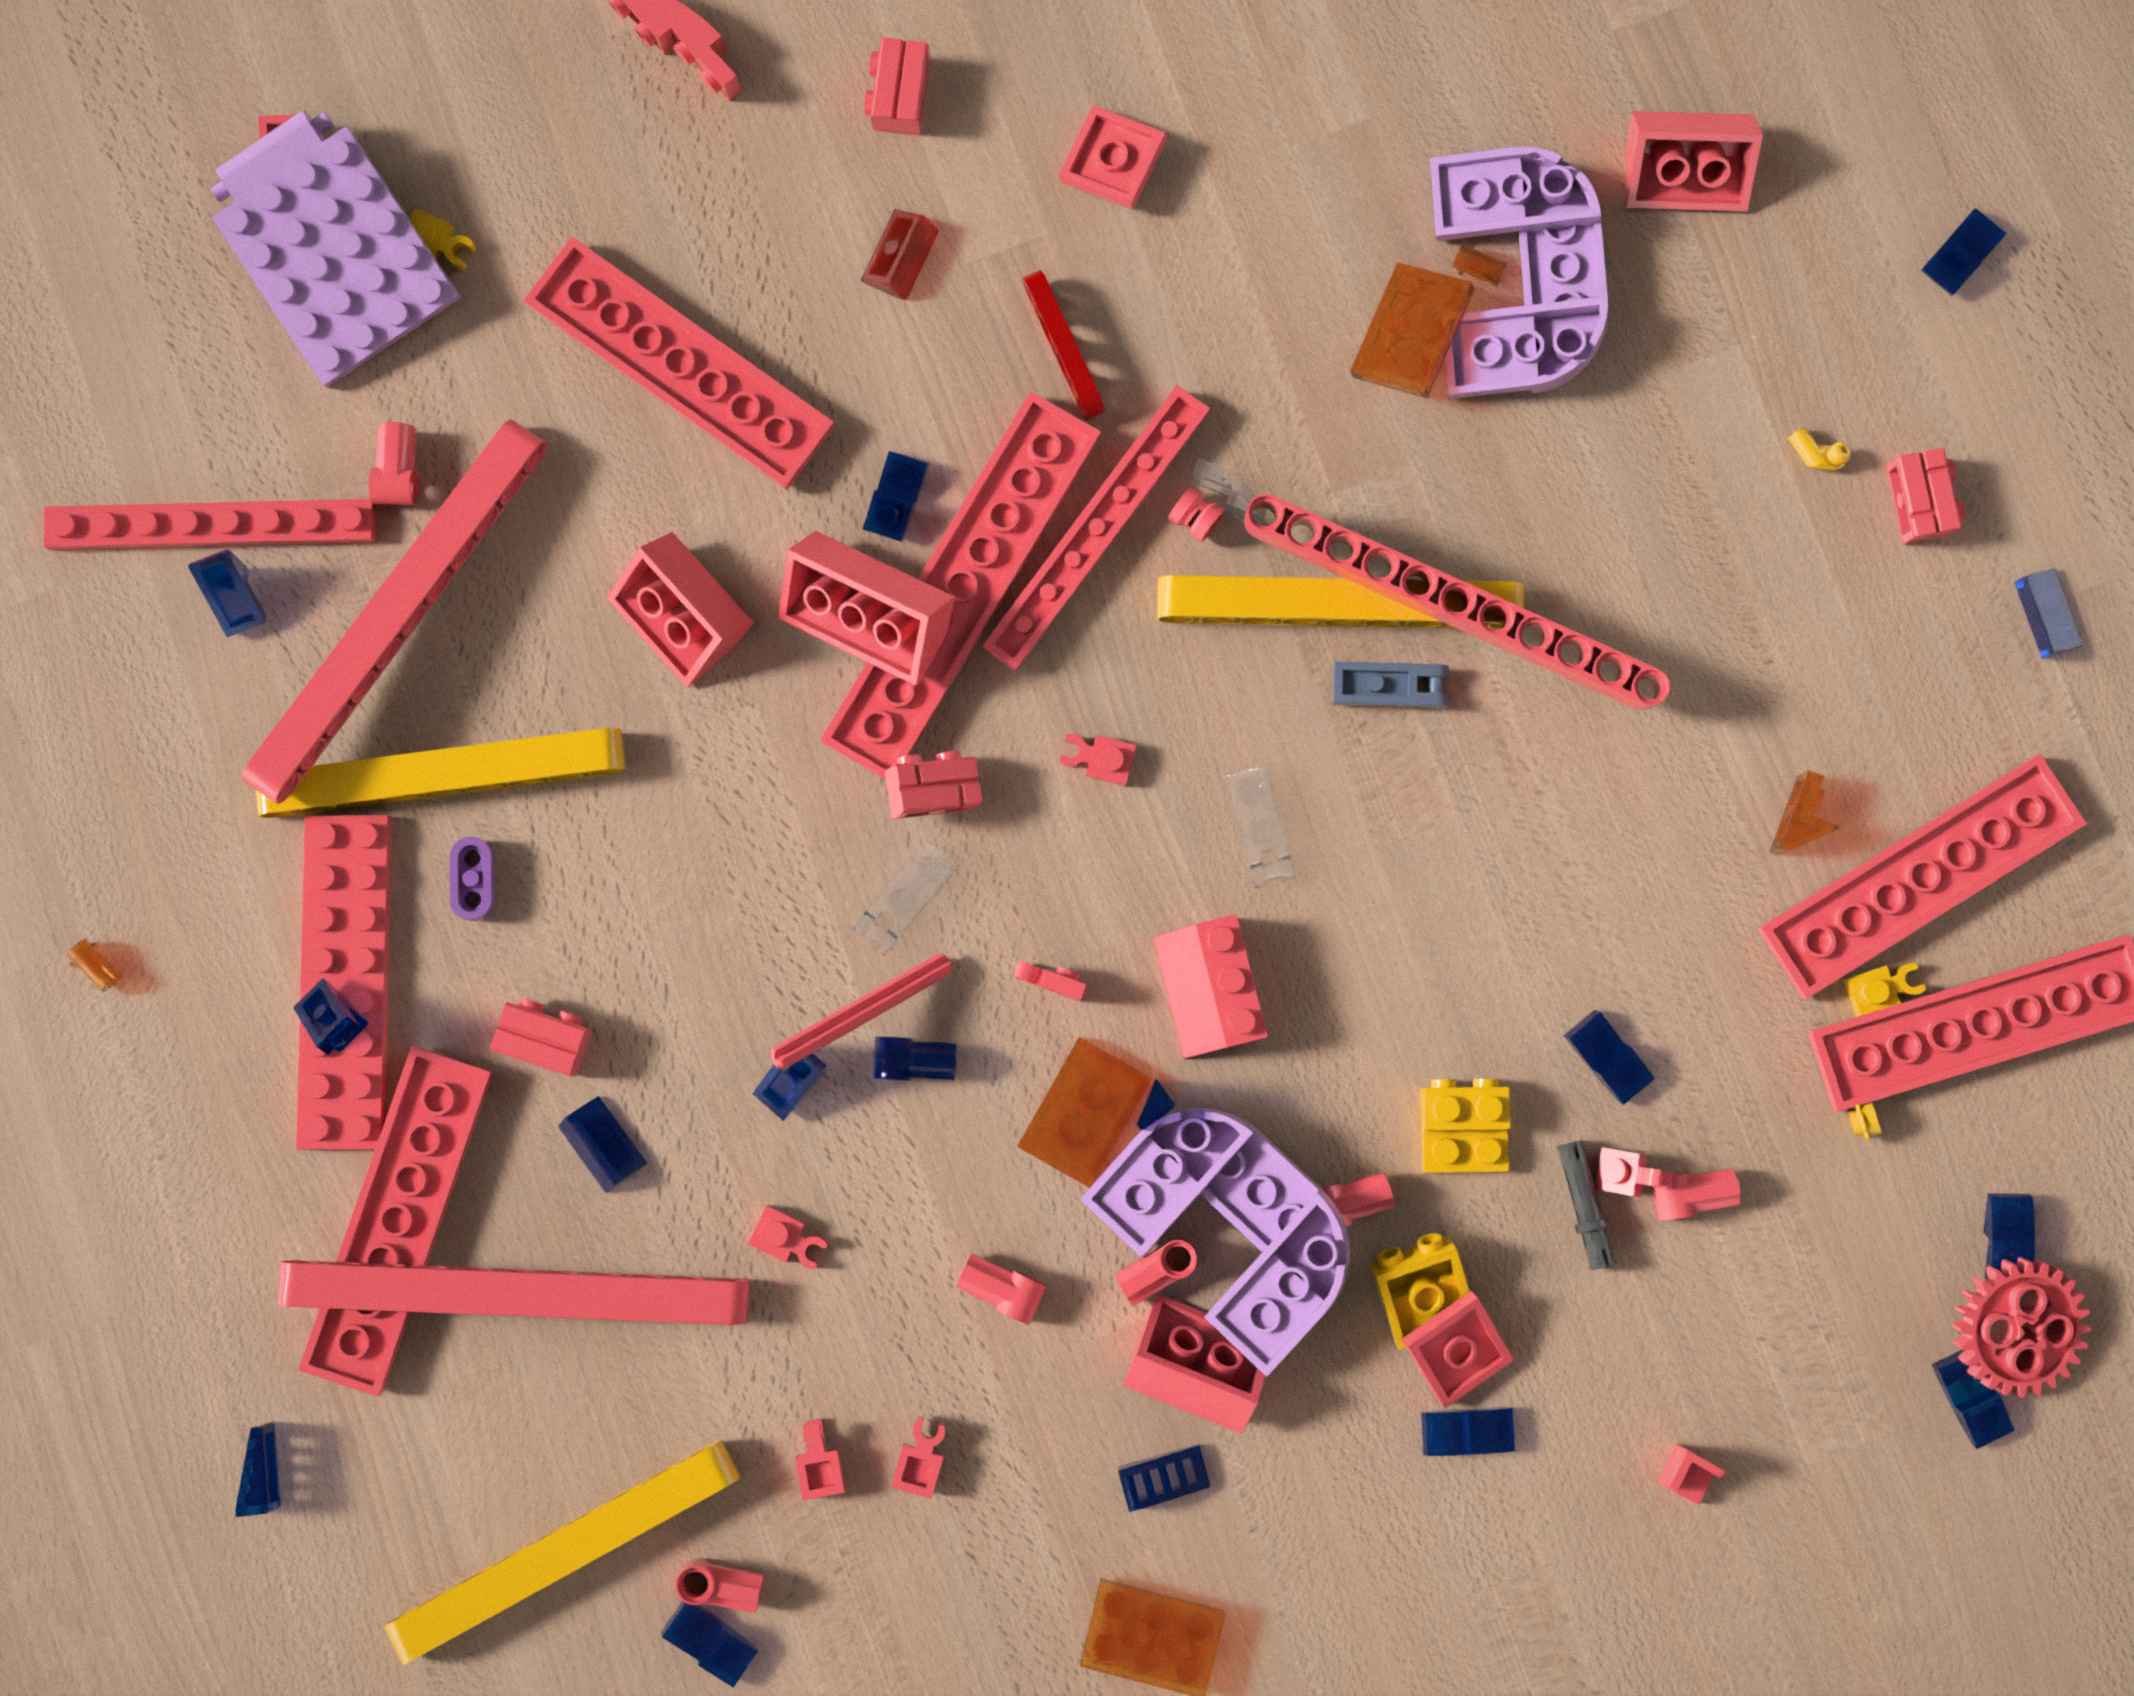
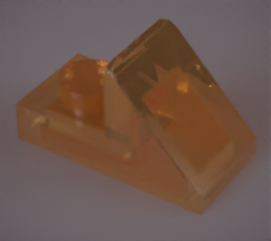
(1797, 823)

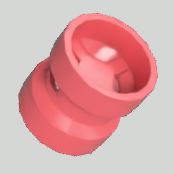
(1189, 508)

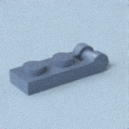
(1389, 684)

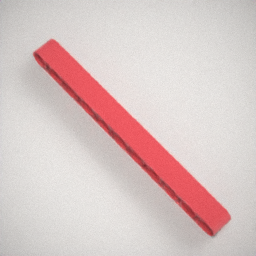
(1476, 602)
(394, 612)
(513, 1292)

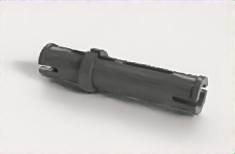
(1586, 1205)

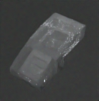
(1222, 482)

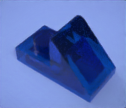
(227, 591)
(329, 1017)
(786, 1088)

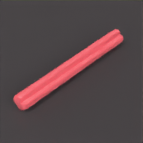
(860, 1011)

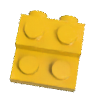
(1465, 1127)
(1418, 1282)

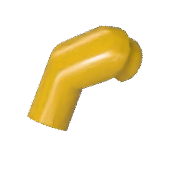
(1819, 456)

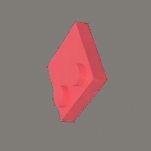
(1113, 157)
(1457, 1349)

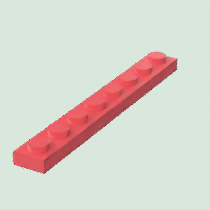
(209, 524)
(1096, 528)

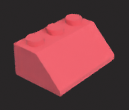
(1691, 160)
(678, 608)
(1210, 986)
(1193, 1366)

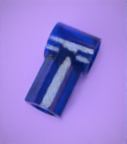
(903, 1059)

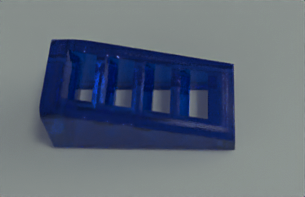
(260, 1476)
(1168, 1493)

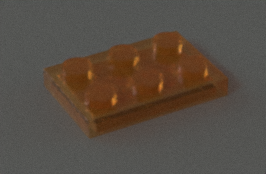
(1412, 330)
(1084, 1112)
(1152, 1638)

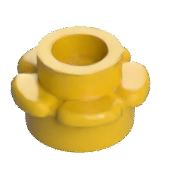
(1864, 1121)

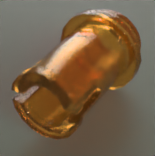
(1478, 265)
(93, 964)

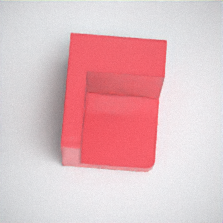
(1688, 1474)

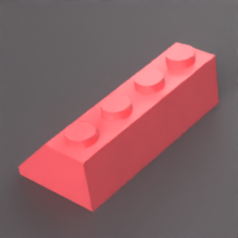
(864, 606)

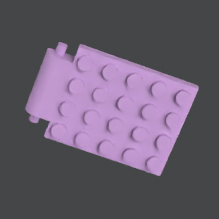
(328, 245)

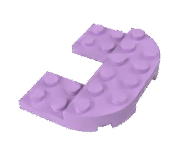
(1560, 265)
(1261, 1195)

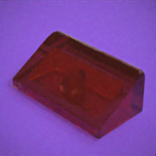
(900, 253)

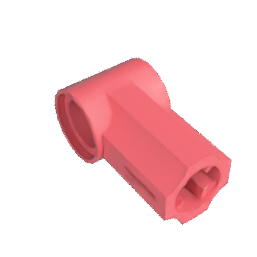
(394, 477)
(1696, 1194)
(1361, 1197)
(1153, 1272)
(1010, 1292)
(726, 1586)

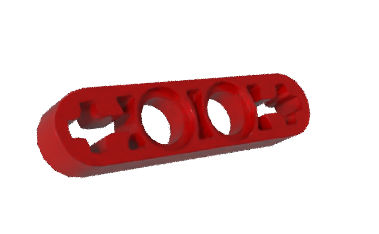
(1063, 345)

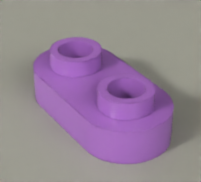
(470, 880)

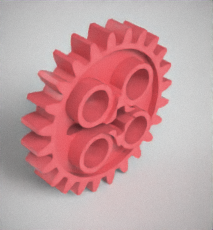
(2021, 1327)

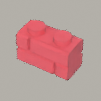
(899, 86)
(1925, 495)
(933, 786)
(542, 1038)

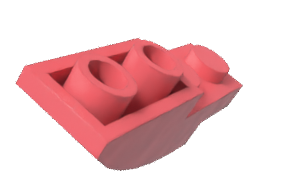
(678, 27)

